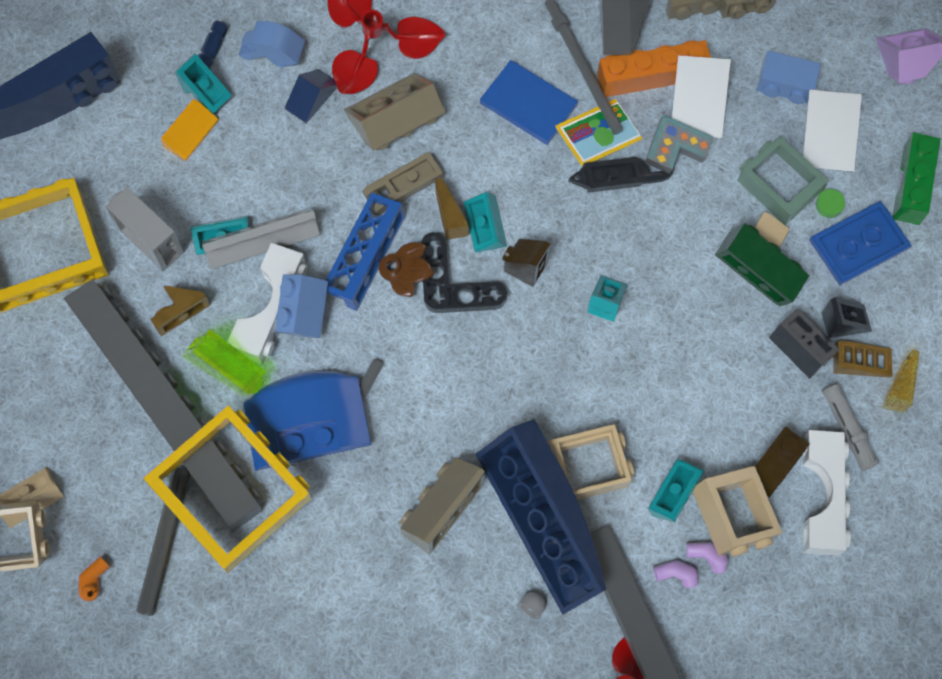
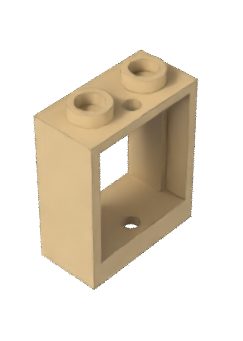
(616, 445)
(716, 517)
(40, 546)

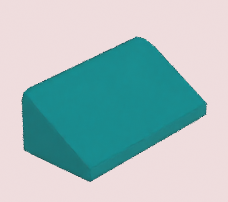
(485, 222)
(216, 228)
(675, 491)

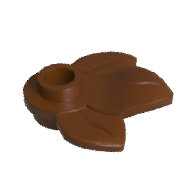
(409, 268)

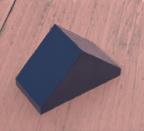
(310, 94)

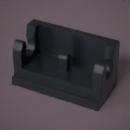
(803, 343)

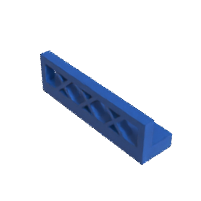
(376, 249)

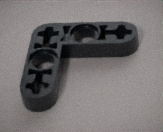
(451, 291)

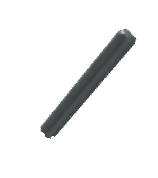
(162, 546)

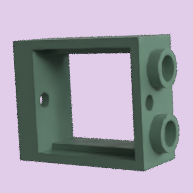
(766, 195)

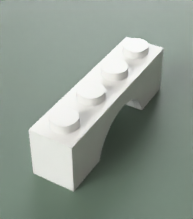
(255, 334)
(826, 457)

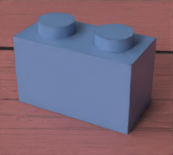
(787, 77)
(301, 306)

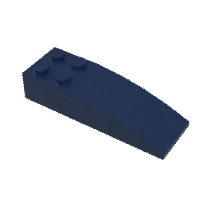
(56, 86)
(544, 513)

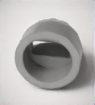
(533, 601)

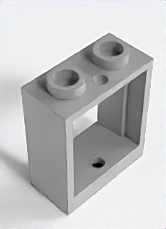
(144, 228)

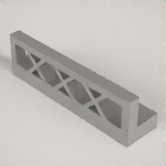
(257, 238)

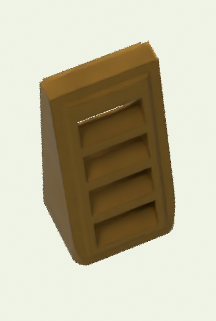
(452, 218)
(840, 365)

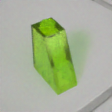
(225, 363)

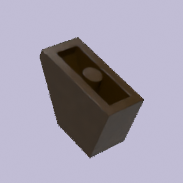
(526, 260)
(780, 459)

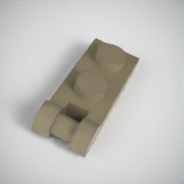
(405, 180)

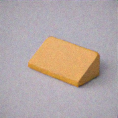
(189, 130)

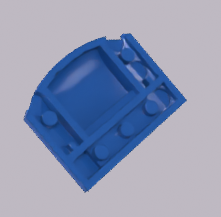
(308, 416)

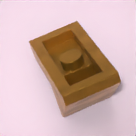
(186, 305)

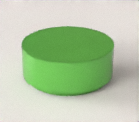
(830, 203)

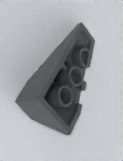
(621, 24)

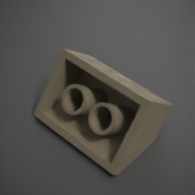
(395, 111)
(442, 504)

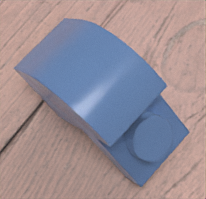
(274, 42)

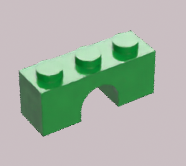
(919, 169)

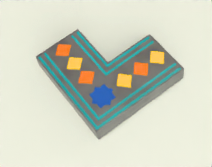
(674, 138)

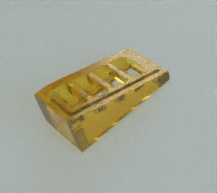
(902, 389)

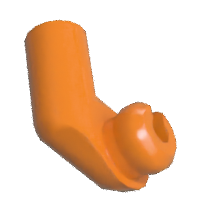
(89, 579)

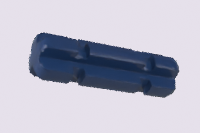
(213, 42)

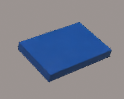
(528, 102)
(860, 243)

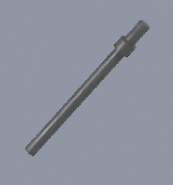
(561, 25)

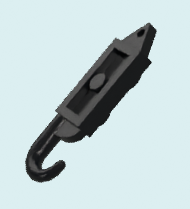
(616, 174)

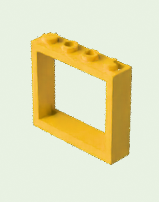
(64, 278)
(276, 462)

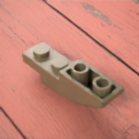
(728, 8)

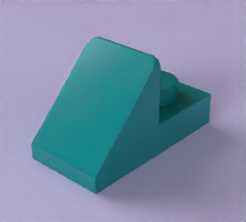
(202, 83)
(606, 298)

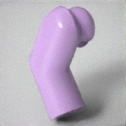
(708, 551)
(679, 570)

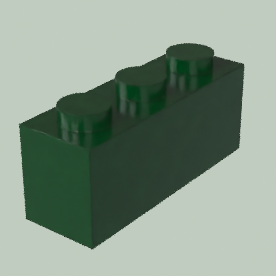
(762, 264)

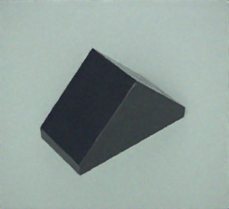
(845, 318)

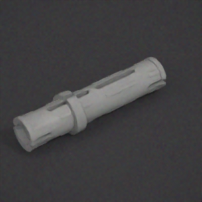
(848, 424)

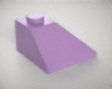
(910, 54)

